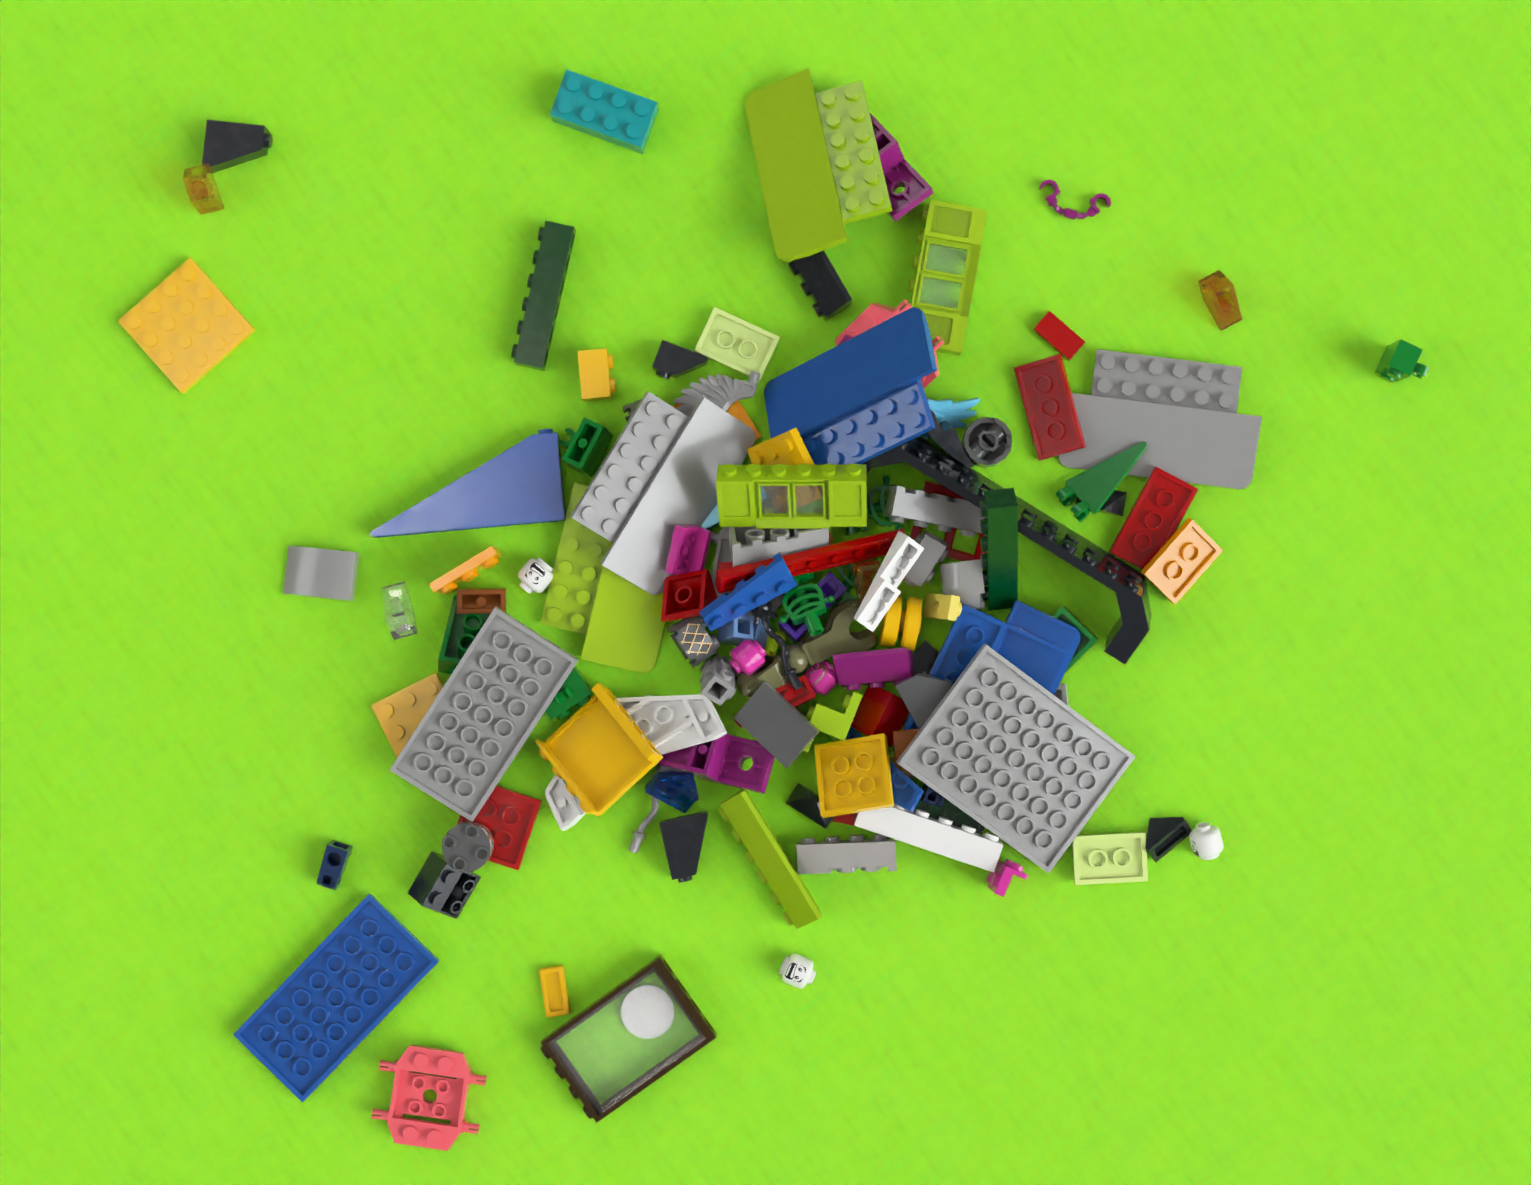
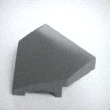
(922, 695)

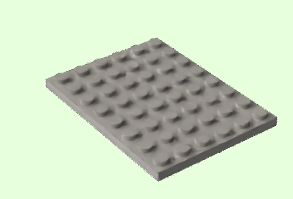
(1015, 758)

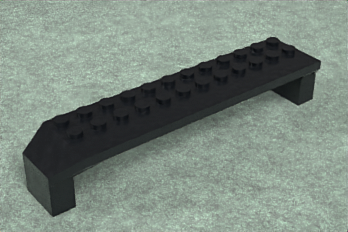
(1046, 532)

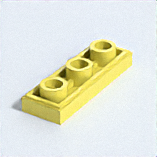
(942, 607)

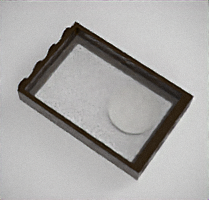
(627, 1039)

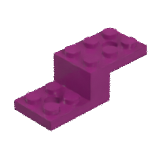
(899, 174)
(723, 762)

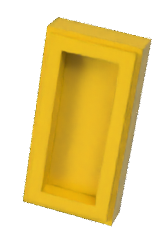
(554, 991)

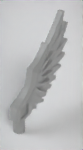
(719, 390)

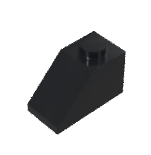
(676, 361)

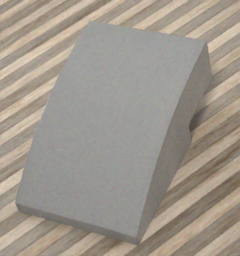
(321, 573)

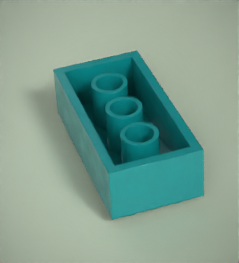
(604, 111)

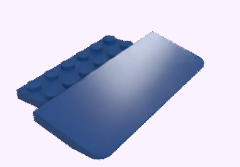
(858, 394)
(1027, 639)

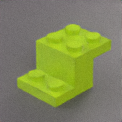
(831, 720)

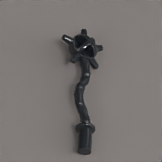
(762, 612)

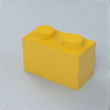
(595, 374)

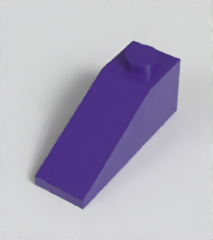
(830, 586)

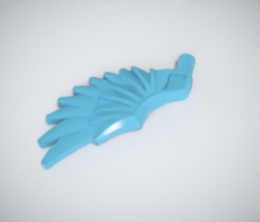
(952, 411)

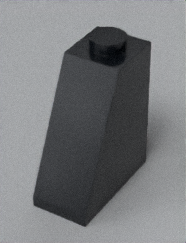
(234, 144)
(683, 843)

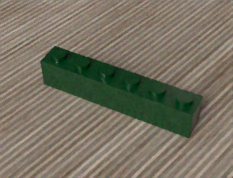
(544, 295)
(999, 548)

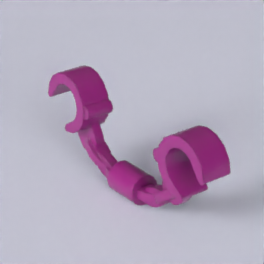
(1070, 213)

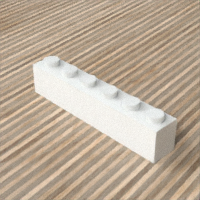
(934, 835)

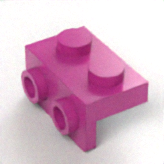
(688, 549)
(1002, 876)

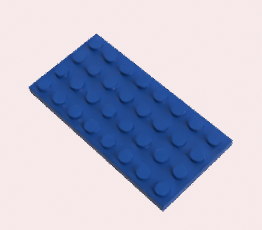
(336, 997)

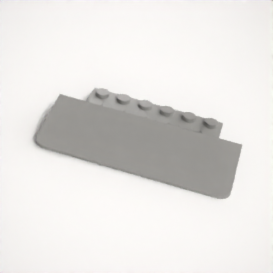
(1175, 407)
(657, 479)

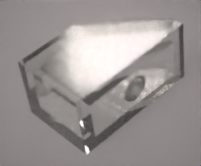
(399, 610)

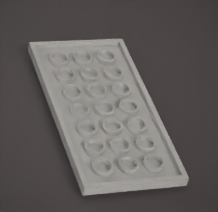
(484, 714)

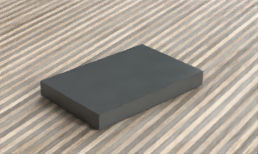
(776, 724)

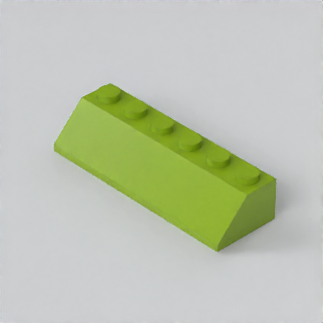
(770, 858)

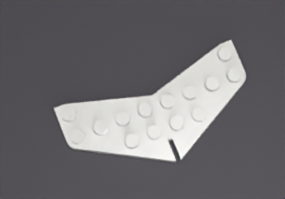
(670, 726)

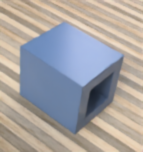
(736, 630)

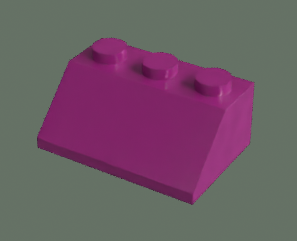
(873, 668)

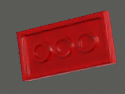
(1049, 407)
(1153, 518)

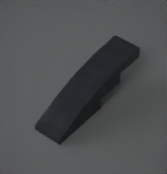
(947, 438)

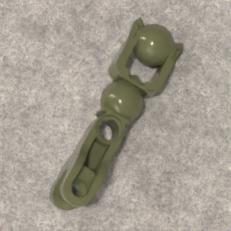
(812, 649)

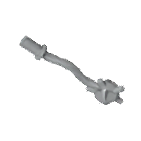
(638, 835)

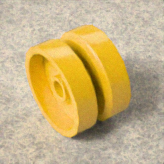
(904, 622)

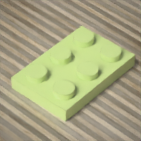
(736, 343)
(1109, 858)

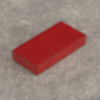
(1059, 335)

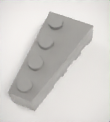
(933, 510)
(755, 545)
(846, 854)

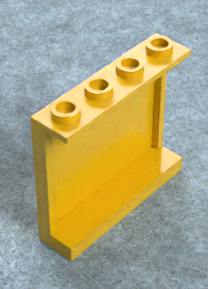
(599, 752)

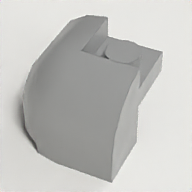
(965, 581)

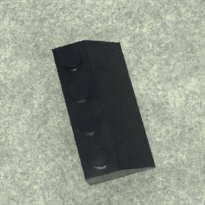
(821, 284)

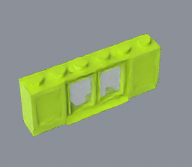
(947, 270)
(792, 496)

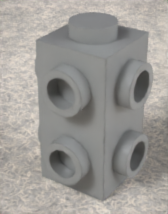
(933, 551)
(718, 679)

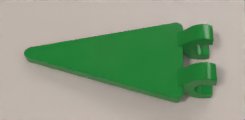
(1099, 482)

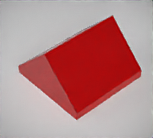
(686, 595)
(880, 713)

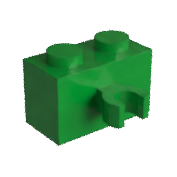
(1400, 362)
(586, 446)
(572, 692)

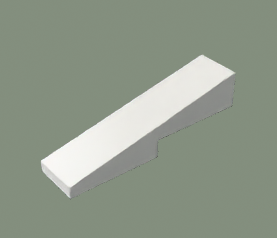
(884, 586)

